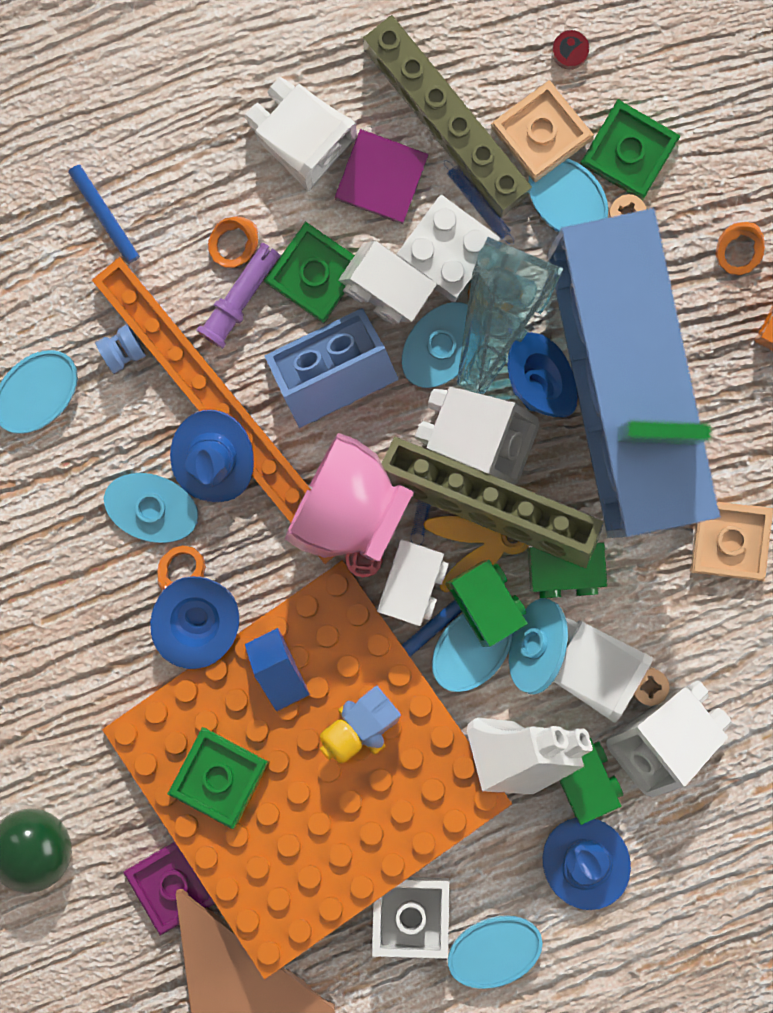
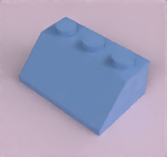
(331, 367)

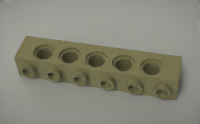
(446, 116)
(493, 502)

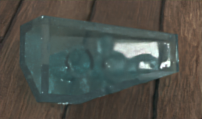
(502, 299)

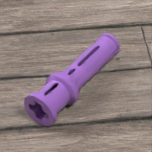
(229, 310)

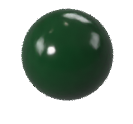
(33, 850)

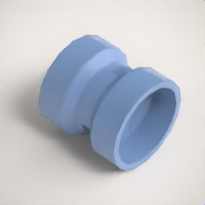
(113, 353)

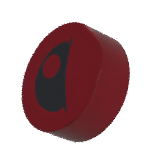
(570, 49)

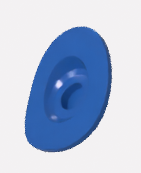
(542, 376)
(212, 456)
(194, 622)
(586, 864)

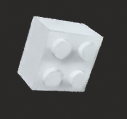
(446, 247)
(387, 283)
(411, 583)
(412, 920)

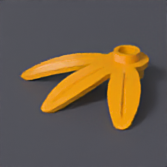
(463, 530)

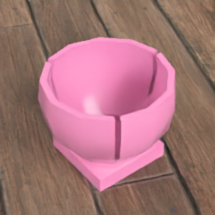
(349, 504)

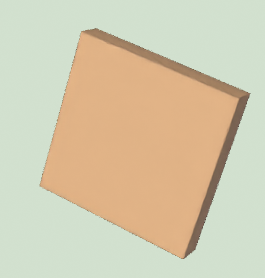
(542, 131)
(734, 543)

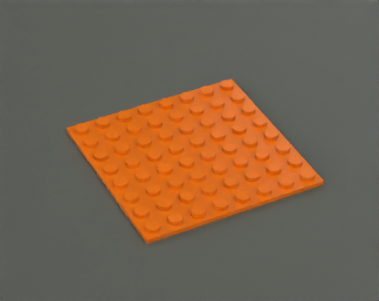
(316, 831)

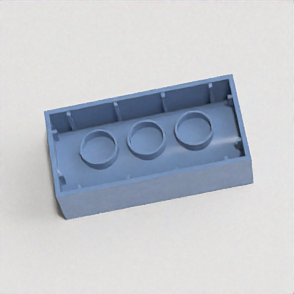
(628, 368)

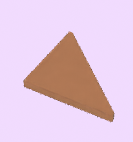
(224, 976)

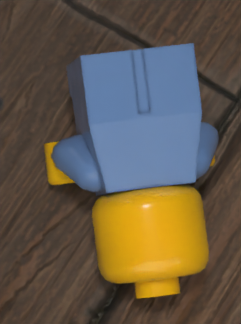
(361, 725)

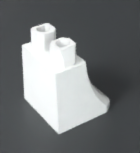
(301, 131)
(480, 432)
(601, 669)
(670, 741)
(524, 758)

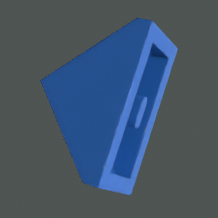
(276, 669)

